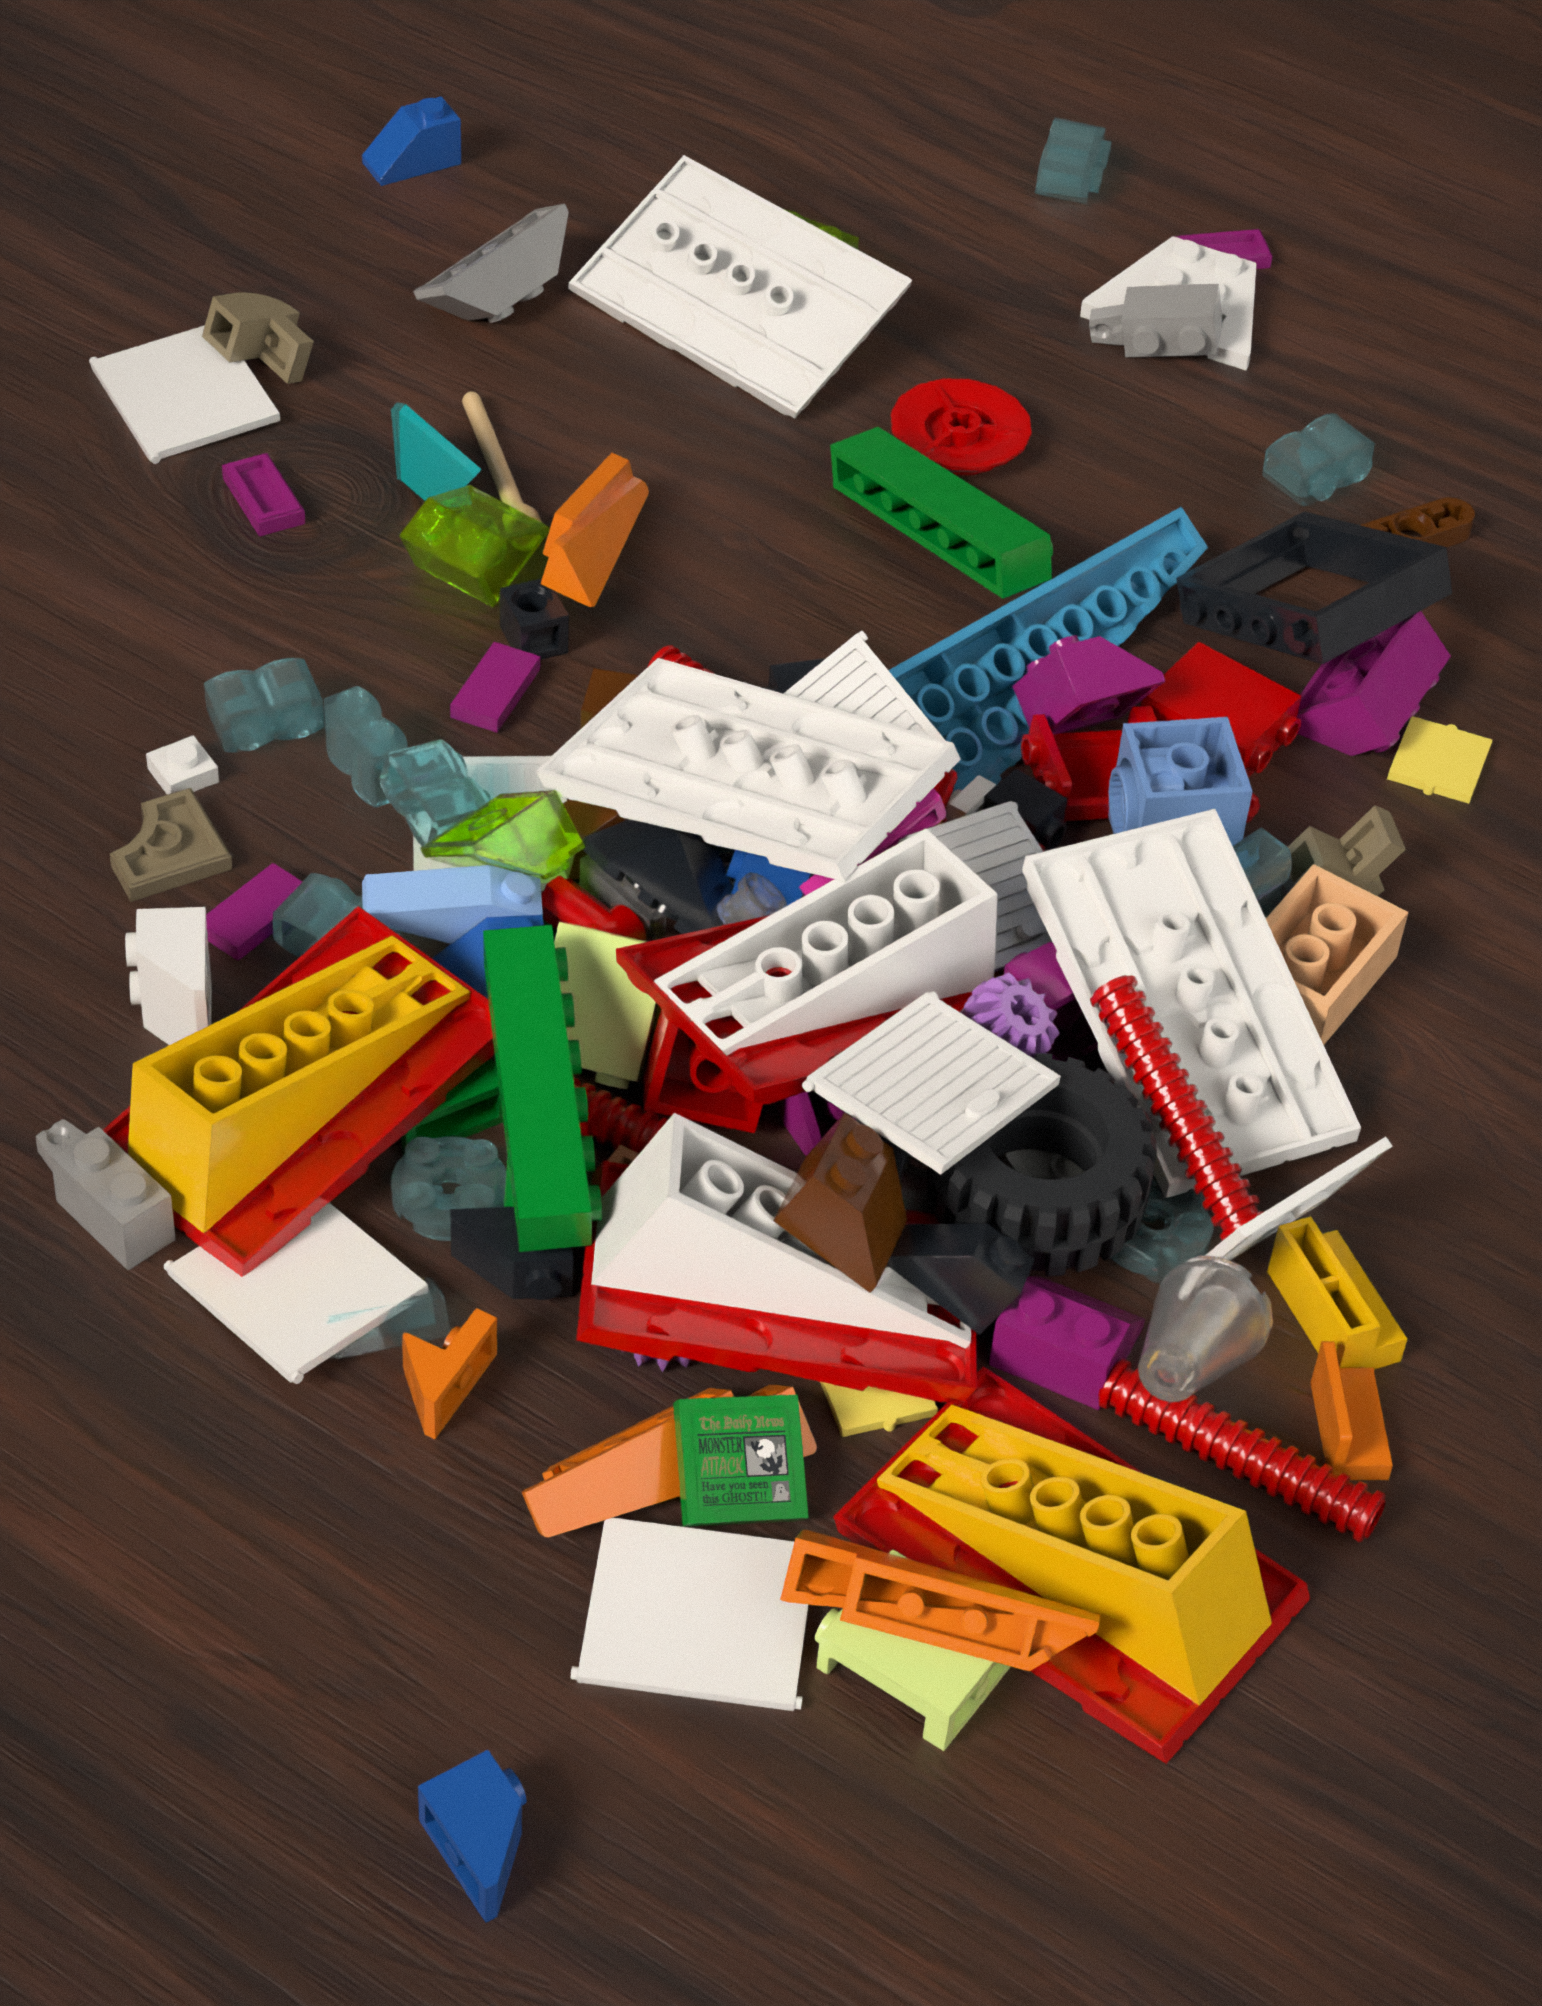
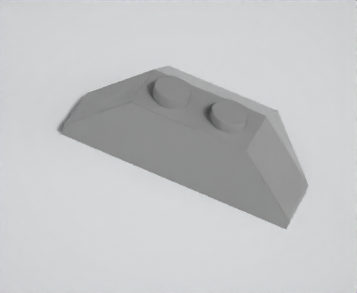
(502, 270)

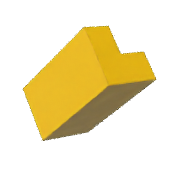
(1334, 1296)

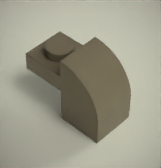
(258, 327)
(1355, 856)

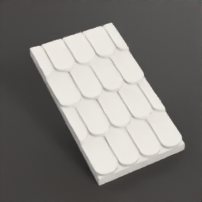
(739, 286)
(749, 768)
(1190, 930)

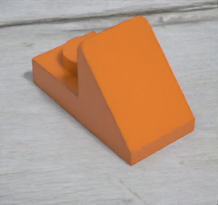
(445, 1376)

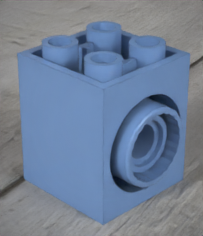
(1179, 771)

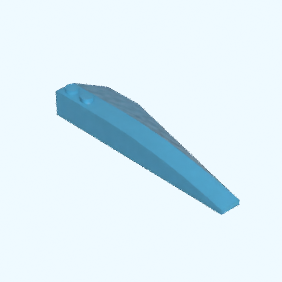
(970, 675)

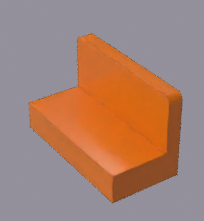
(1350, 1418)

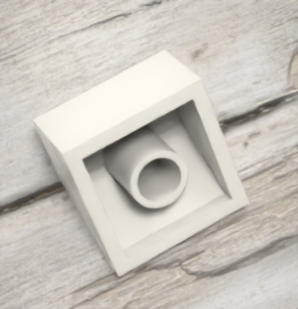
(172, 971)

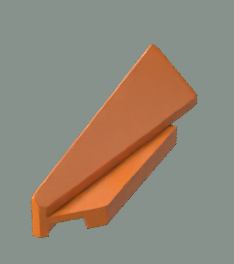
(593, 530)
(623, 1472)
(931, 1603)

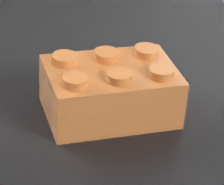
(1335, 943)

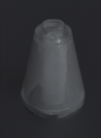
(1202, 1327)

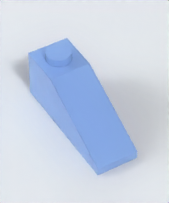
(449, 900)

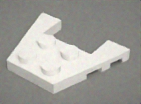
(1186, 264)

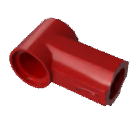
(570, 903)

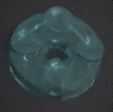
(443, 1160)
(1184, 1236)

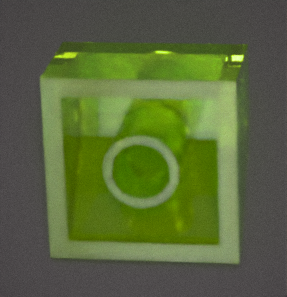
(472, 541)
(513, 833)

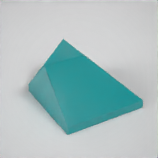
(425, 457)

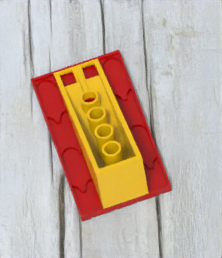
(301, 1088)
(1051, 1513)

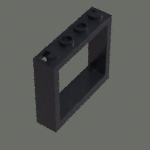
(1400, 571)

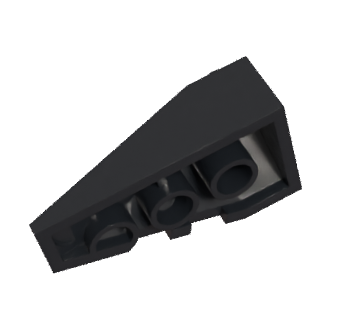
(669, 867)

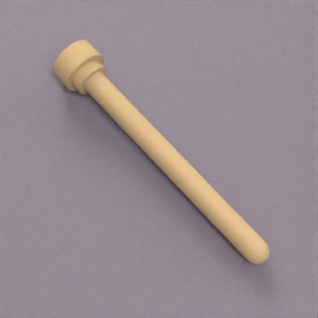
(494, 456)

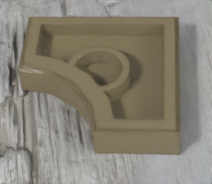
(171, 848)

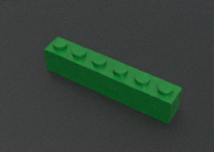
(942, 512)
(538, 1089)

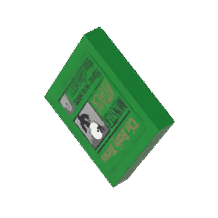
(740, 1460)

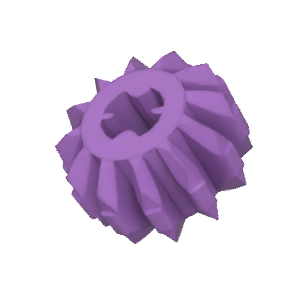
(1013, 1013)

